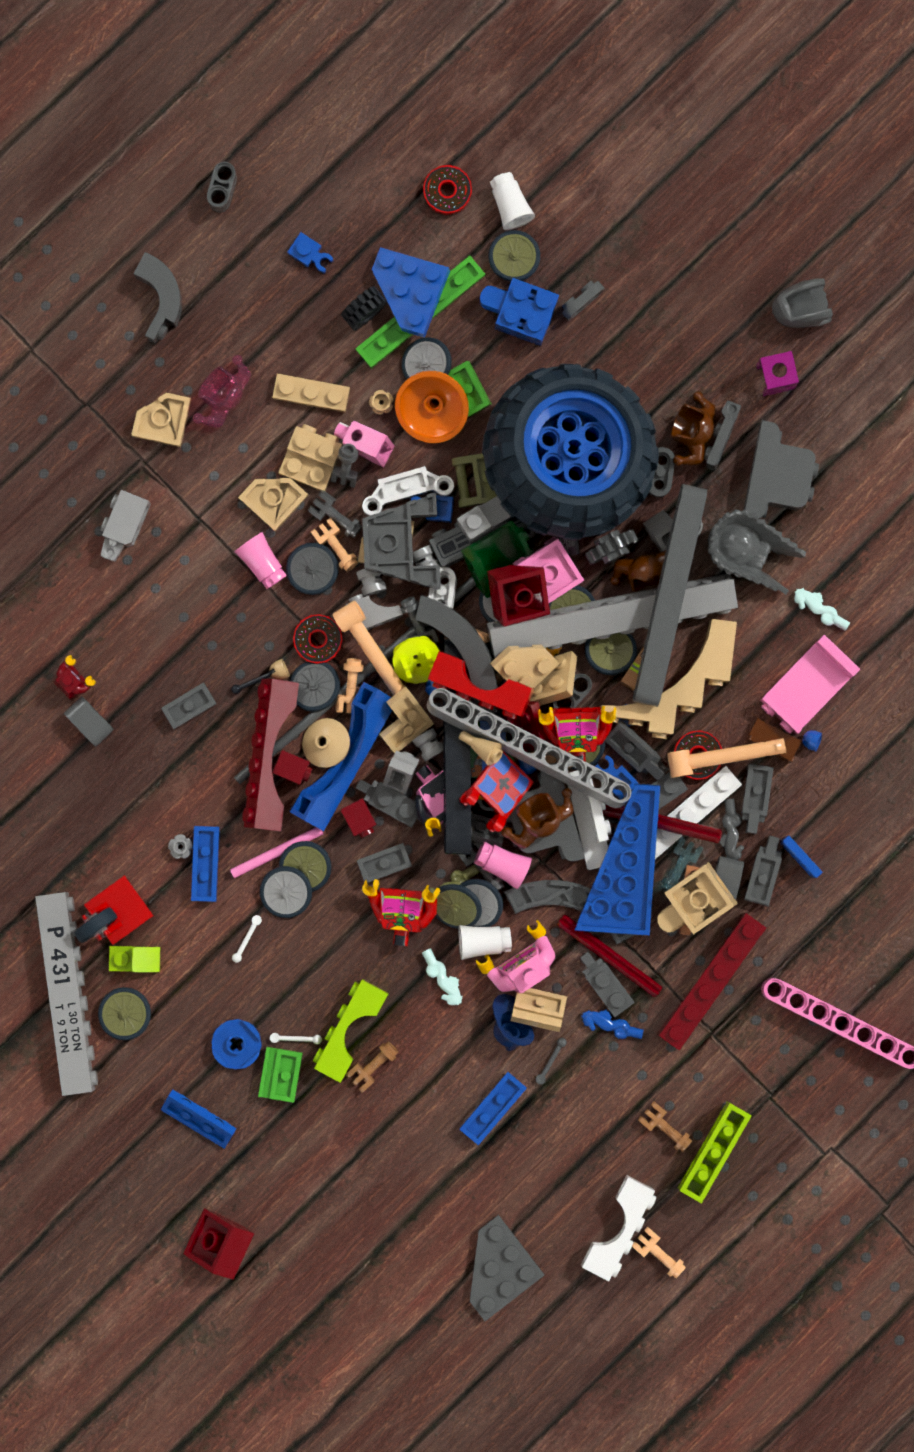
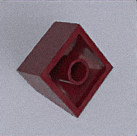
(518, 593)
(218, 1244)

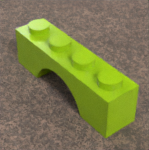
(365, 1001)

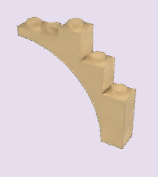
(712, 664)

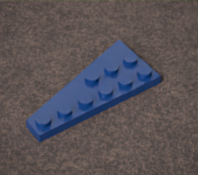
(624, 884)

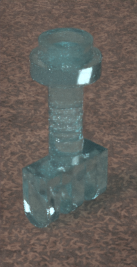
(685, 856)

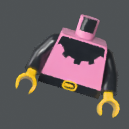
(430, 799)

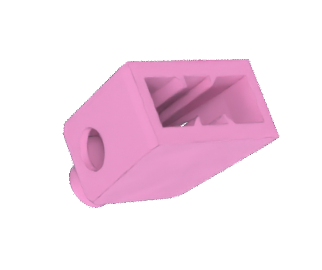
(373, 444)

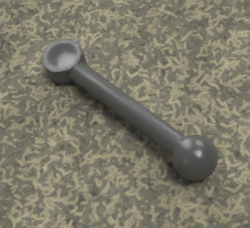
(561, 1042)

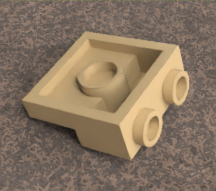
(310, 457)

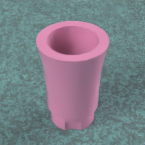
(261, 560)
(503, 863)

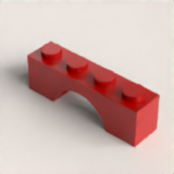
(451, 673)

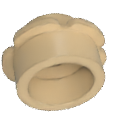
(381, 395)

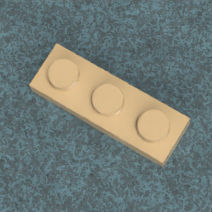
(311, 393)

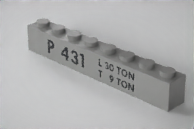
(65, 993)

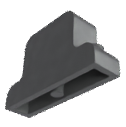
(779, 473)
(566, 835)

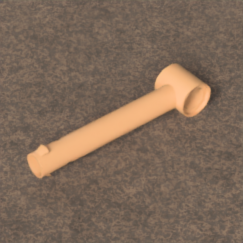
(351, 618)
(683, 762)

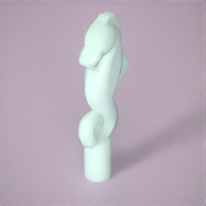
(814, 602)
(449, 985)

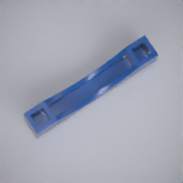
(320, 800)

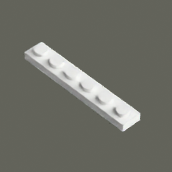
(699, 805)

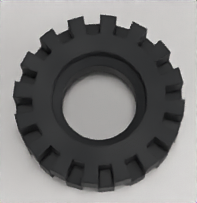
(364, 308)

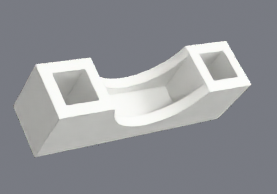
(604, 1257)

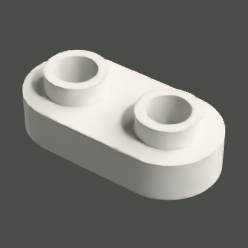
(447, 591)

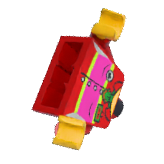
(577, 728)
(402, 909)

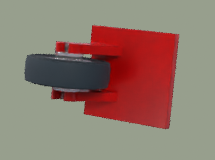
(113, 913)

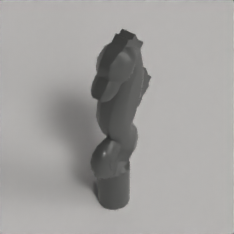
(730, 822)

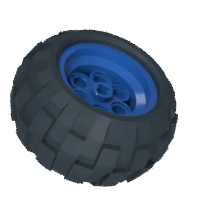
(551, 499)

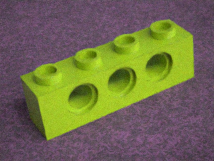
(714, 1152)

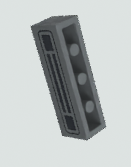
(448, 544)

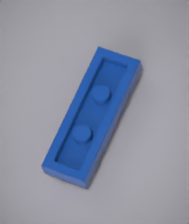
(205, 863)
(493, 1108)
(198, 1119)

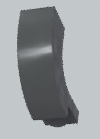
(159, 277)

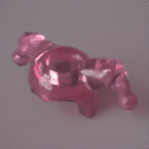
(222, 392)

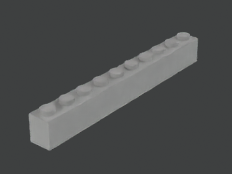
(611, 616)

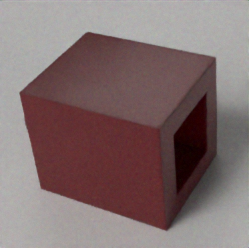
(292, 768)
(359, 818)

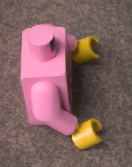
(525, 967)

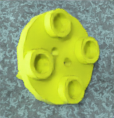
(406, 665)

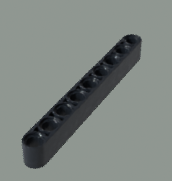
(456, 778)

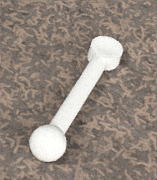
(256, 920)
(317, 1039)

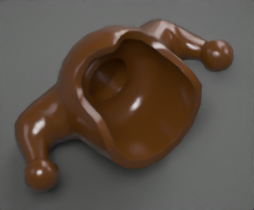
(693, 428)
(641, 571)
(539, 818)

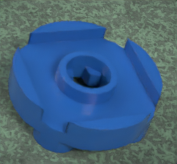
(234, 1058)

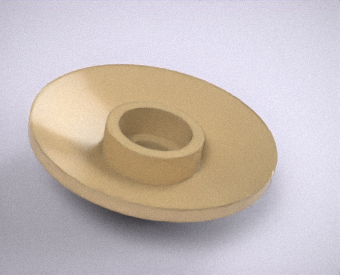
(336, 744)

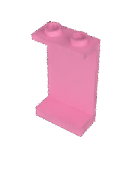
(808, 685)

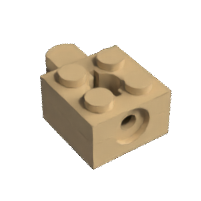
(696, 901)

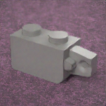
(123, 524)

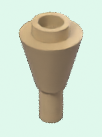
(487, 750)

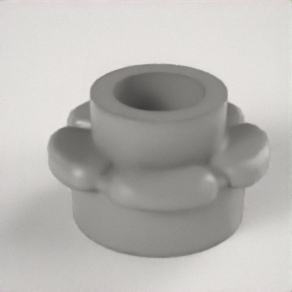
(185, 842)

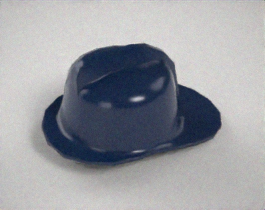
(506, 1031)

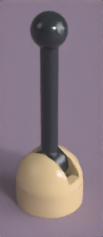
(277, 670)

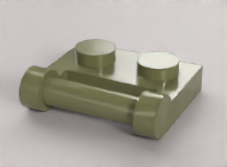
(483, 489)

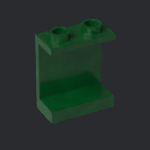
(496, 551)

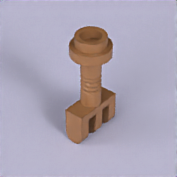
(388, 1051)
(681, 1141)

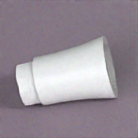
(511, 202)
(483, 941)

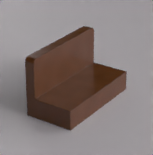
(765, 732)

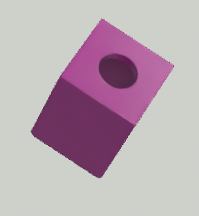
(778, 384)

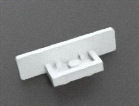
(591, 825)

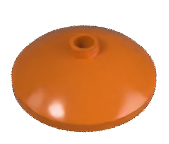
(423, 418)

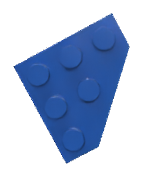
(410, 288)

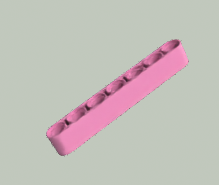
(828, 1021)

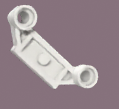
(406, 486)

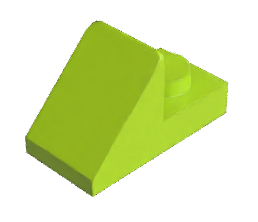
(134, 959)

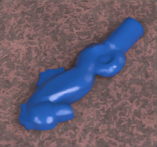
(603, 1020)

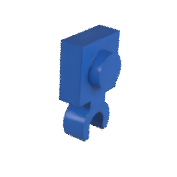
(307, 251)
(444, 508)
(621, 773)

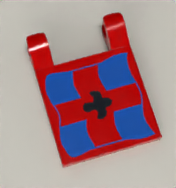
(501, 787)

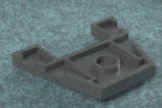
(389, 543)

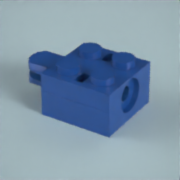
(521, 307)

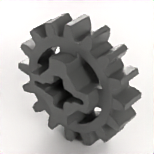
(611, 547)

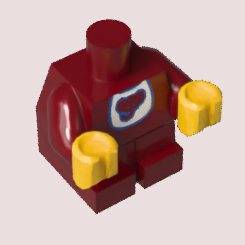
(69, 681)

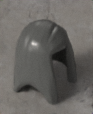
(802, 305)

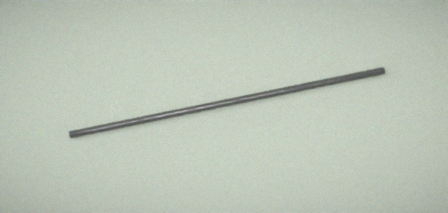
(367, 670)

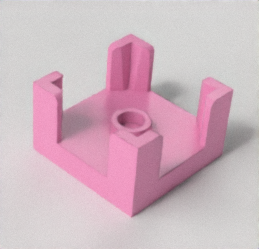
(559, 568)

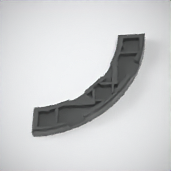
(465, 639)
(552, 893)

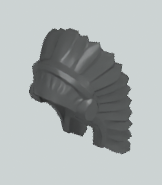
(741, 547)

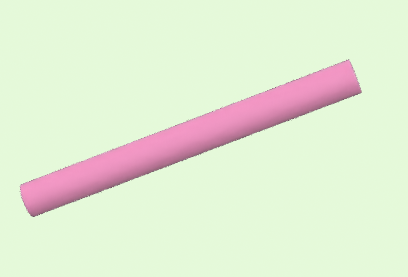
(273, 853)

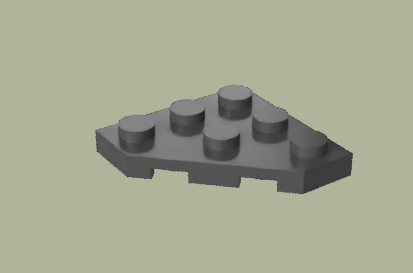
(500, 1268)

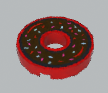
(447, 175)
(304, 632)
(700, 740)

